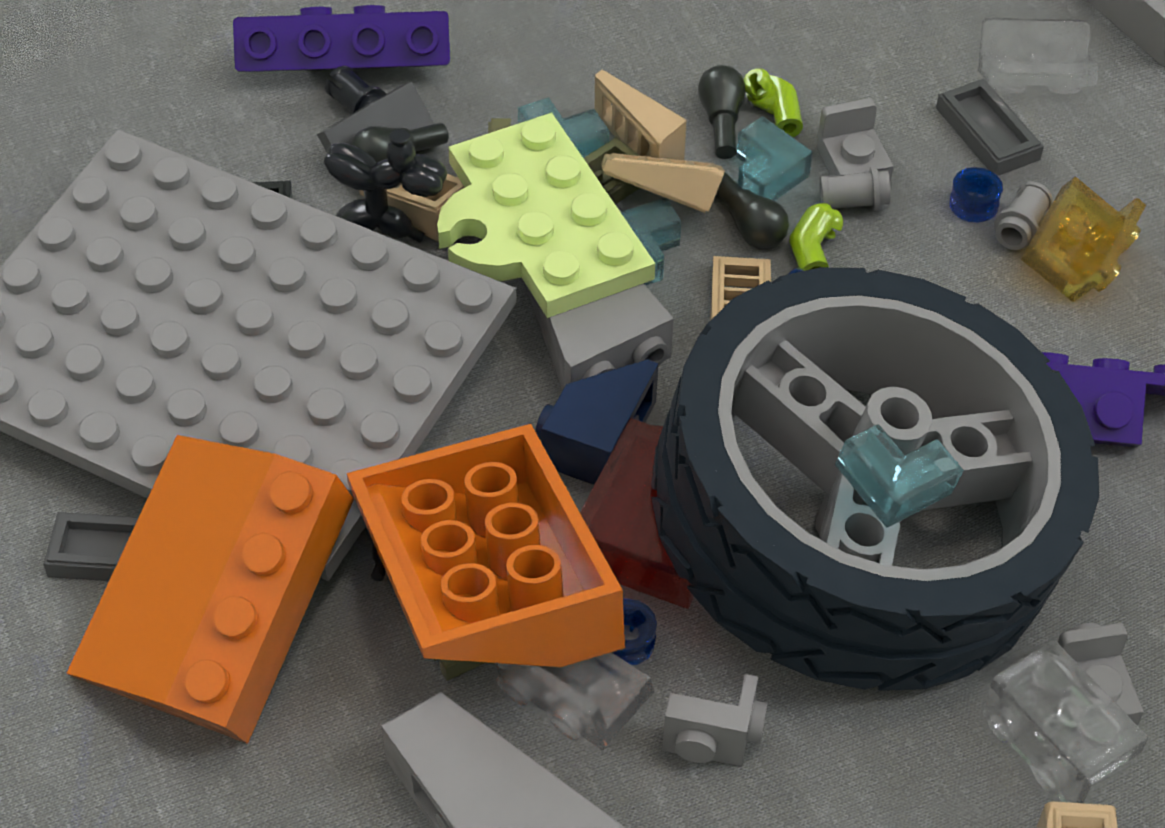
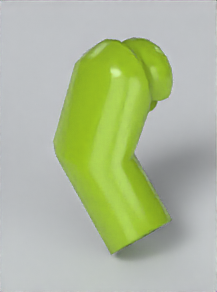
(776, 98)
(809, 233)

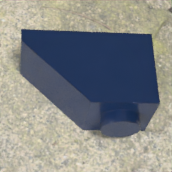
(593, 415)

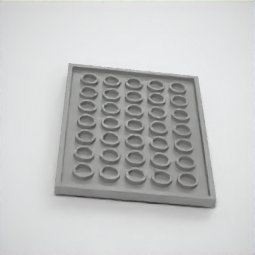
(230, 318)

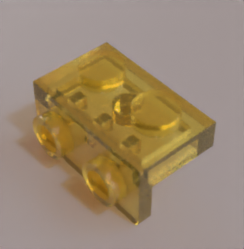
(1082, 240)

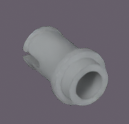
(856, 189)
(1019, 222)

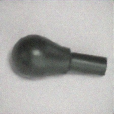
(722, 94)
(375, 139)
(758, 218)

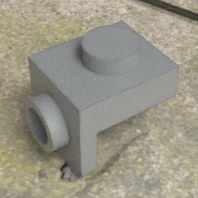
(714, 730)

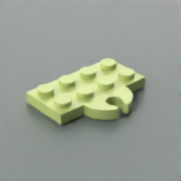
(539, 218)

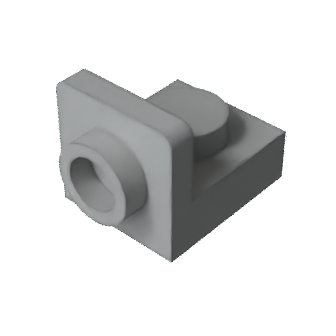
(849, 139)
(1099, 655)

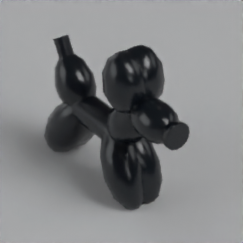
(358, 170)

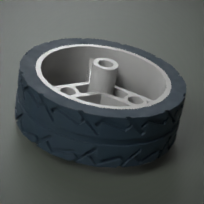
(932, 374)

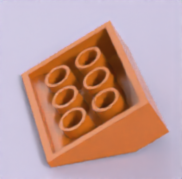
(491, 554)
(213, 584)

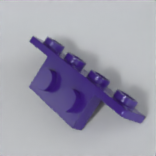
(331, 40)
(1111, 396)

